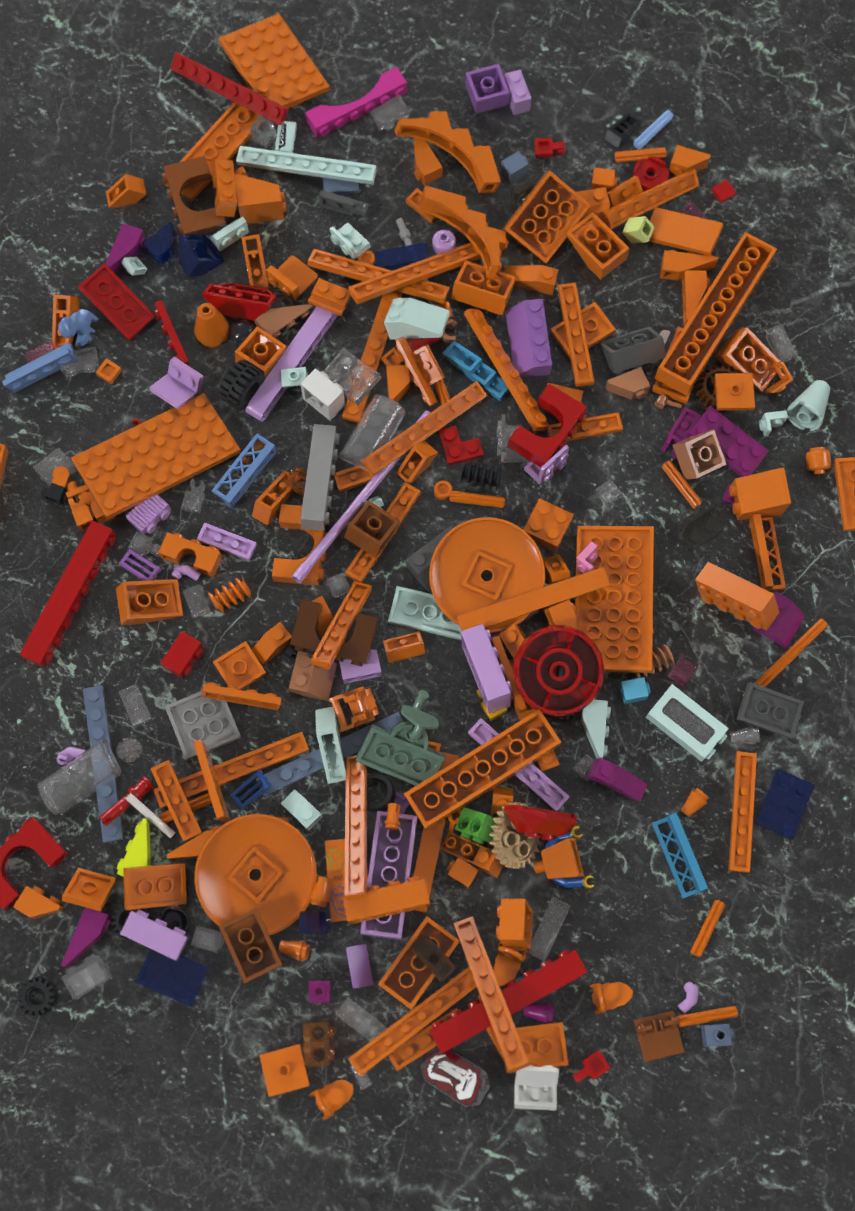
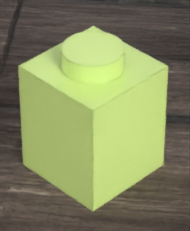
(638, 229)

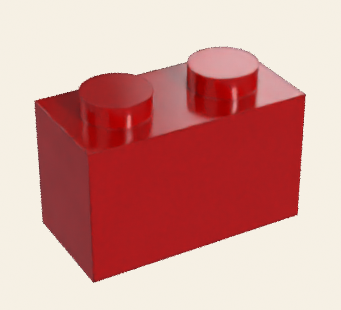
(182, 655)

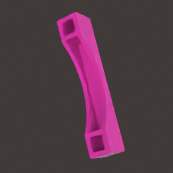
(328, 118)

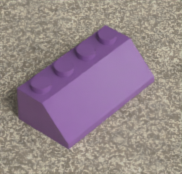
(529, 338)

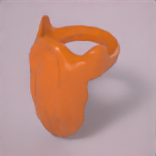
(507, 964)
(610, 995)
(333, 1097)

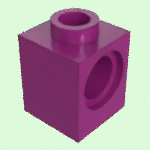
(319, 991)

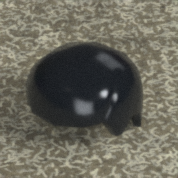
(241, 330)
(175, 917)

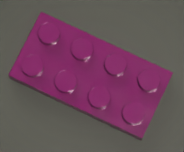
(738, 448)

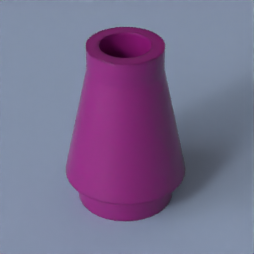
(542, 1012)

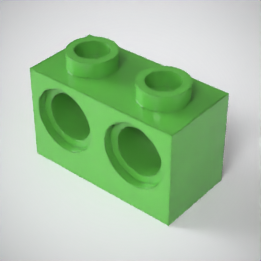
(475, 826)

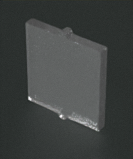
(49, 463)

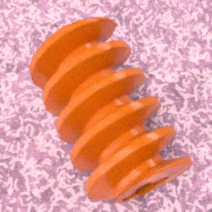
(230, 595)

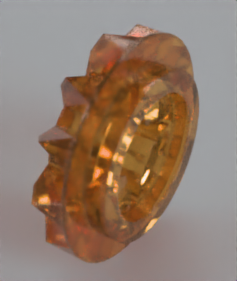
(293, 478)

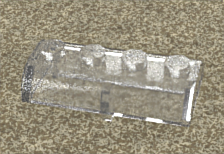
(373, 430)
(79, 778)

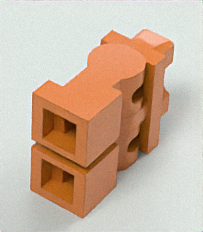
(86, 508)

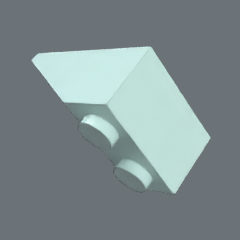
(415, 319)

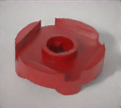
(646, 166)

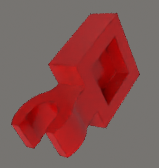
(545, 148)
(593, 1065)

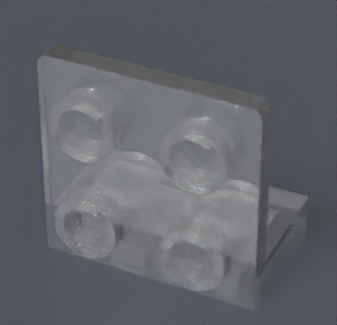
(503, 434)

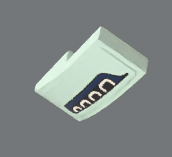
(286, 136)

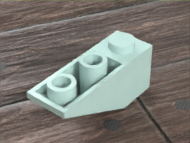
(594, 723)

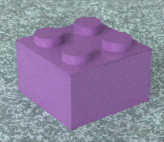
(487, 88)

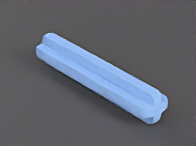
(653, 129)

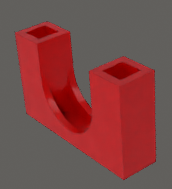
(540, 449)
(32, 836)

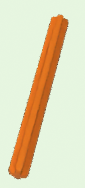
(792, 653)

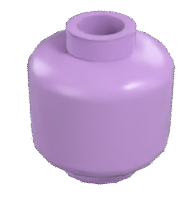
(443, 241)

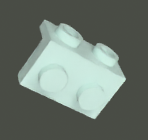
(230, 234)

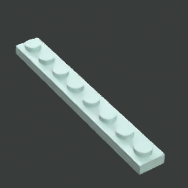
(306, 165)

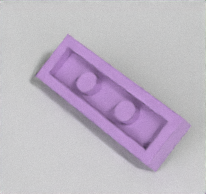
(227, 541)

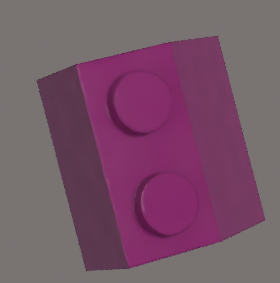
(785, 624)

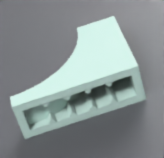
(330, 744)

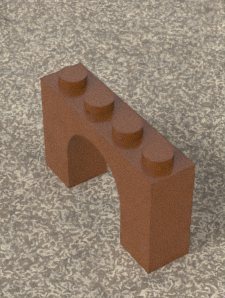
(180, 176)

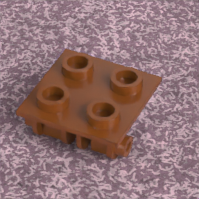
(659, 1036)

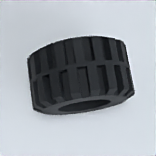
(240, 384)

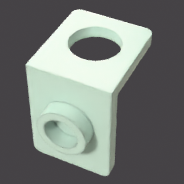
(293, 376)

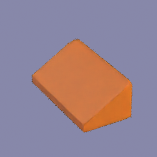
(404, 647)

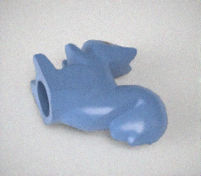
(78, 323)

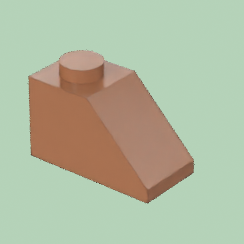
(629, 385)

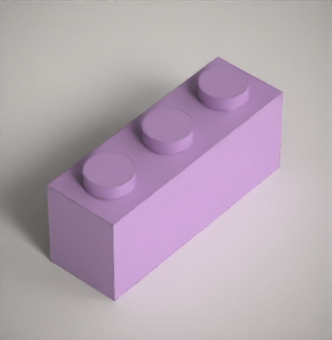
(154, 934)

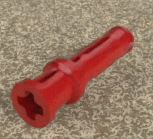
(121, 805)

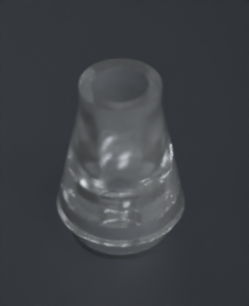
(746, 736)

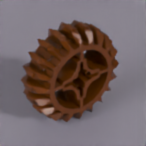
(708, 378)

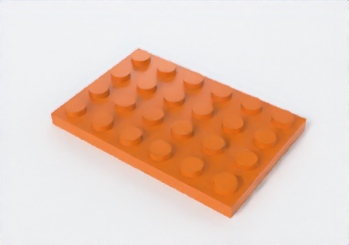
(274, 62)

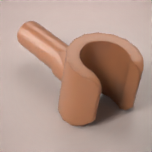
(663, 400)

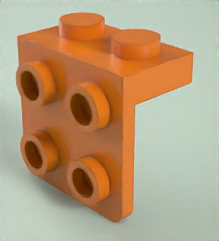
(292, 277)

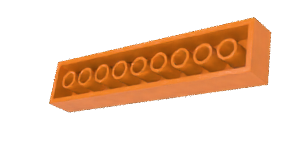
(715, 314)

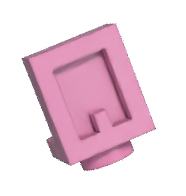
(588, 555)

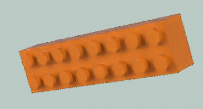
(482, 769)

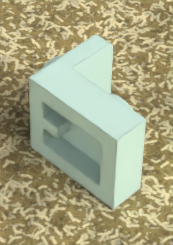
(772, 419)

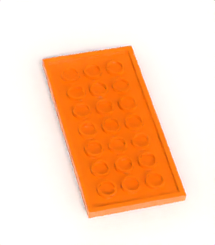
(155, 456)
(620, 614)

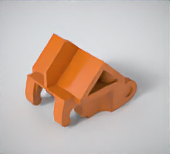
(361, 704)

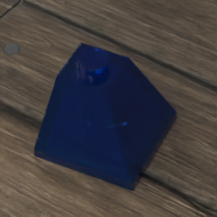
(197, 254)

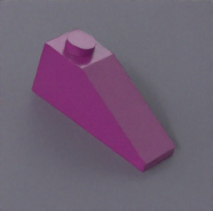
(127, 244)
(616, 779)
(87, 933)

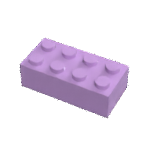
(486, 668)

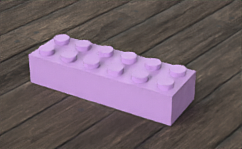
(390, 862)

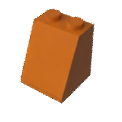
(259, 200)
(760, 494)

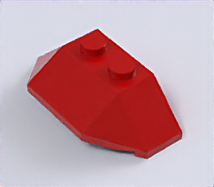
(239, 300)
(540, 822)

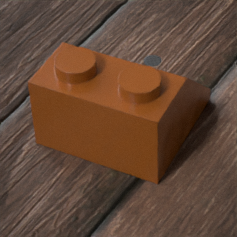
(371, 529)

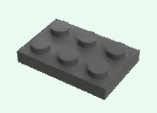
(770, 710)

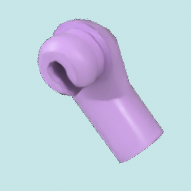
(691, 997)

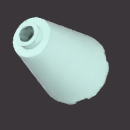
(810, 406)

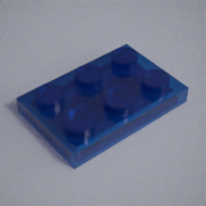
(784, 804)
(172, 978)

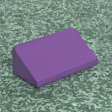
(359, 966)

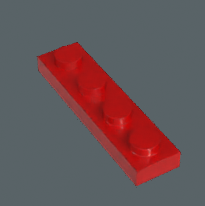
(168, 329)

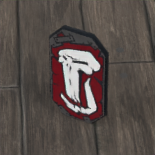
(456, 1077)

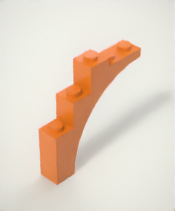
(458, 142)
(472, 224)

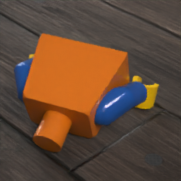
(563, 862)

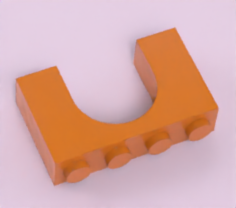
(284, 568)

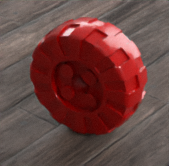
(535, 667)

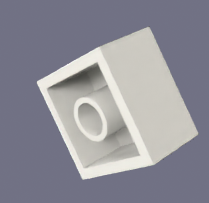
(323, 394)

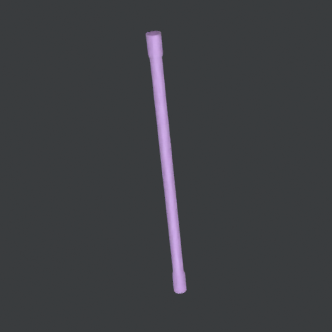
(304, 569)

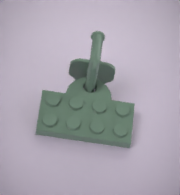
(404, 754)

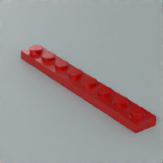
(229, 89)

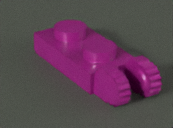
(681, 428)

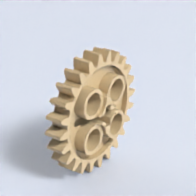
(512, 847)

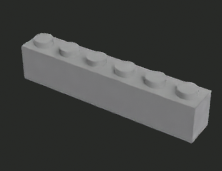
(318, 478)

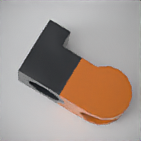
(58, 485)

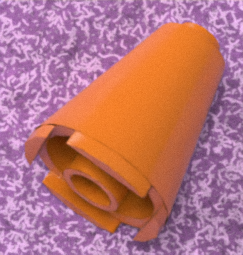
(211, 326)

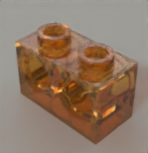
(311, 1044)

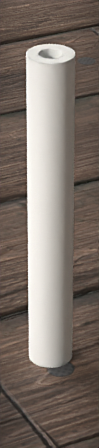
(150, 815)

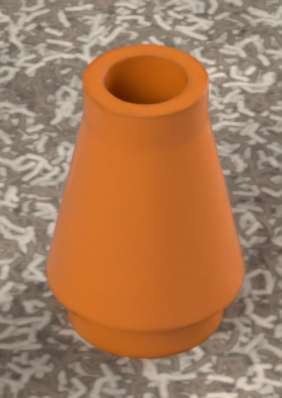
(694, 802)
(321, 892)
(296, 949)

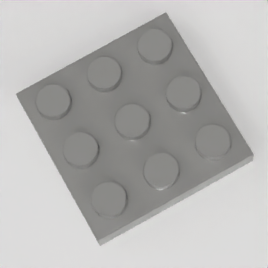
(202, 719)

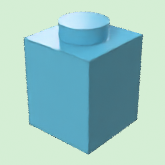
(634, 690)

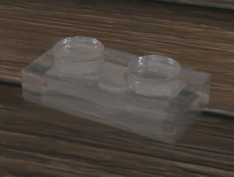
(780, 343)
(135, 705)

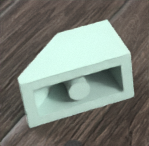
(301, 810)

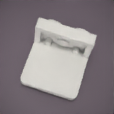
(536, 1088)

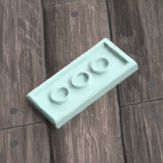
(420, 612)

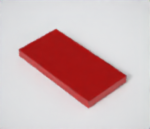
(116, 302)

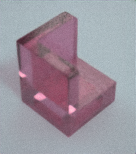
(682, 671)

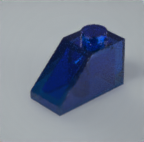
(314, 923)

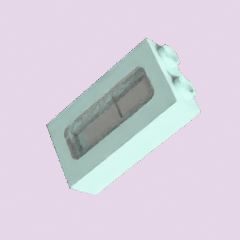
(687, 723)

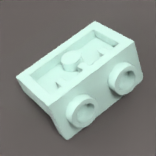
(349, 240)

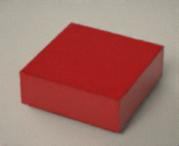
(723, 191)

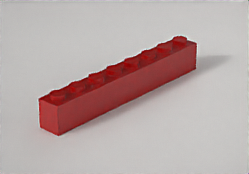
(68, 594)
(516, 995)

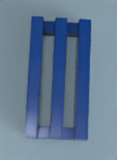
(263, 780)

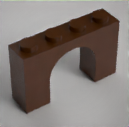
(356, 649)

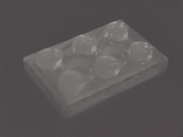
(352, 375)

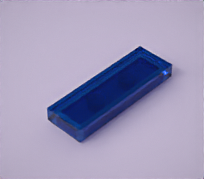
(401, 256)

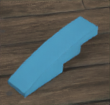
(476, 370)

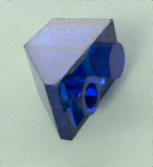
(161, 244)

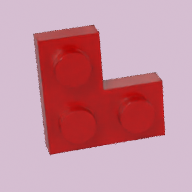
(458, 451)

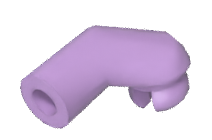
(185, 570)
(69, 754)

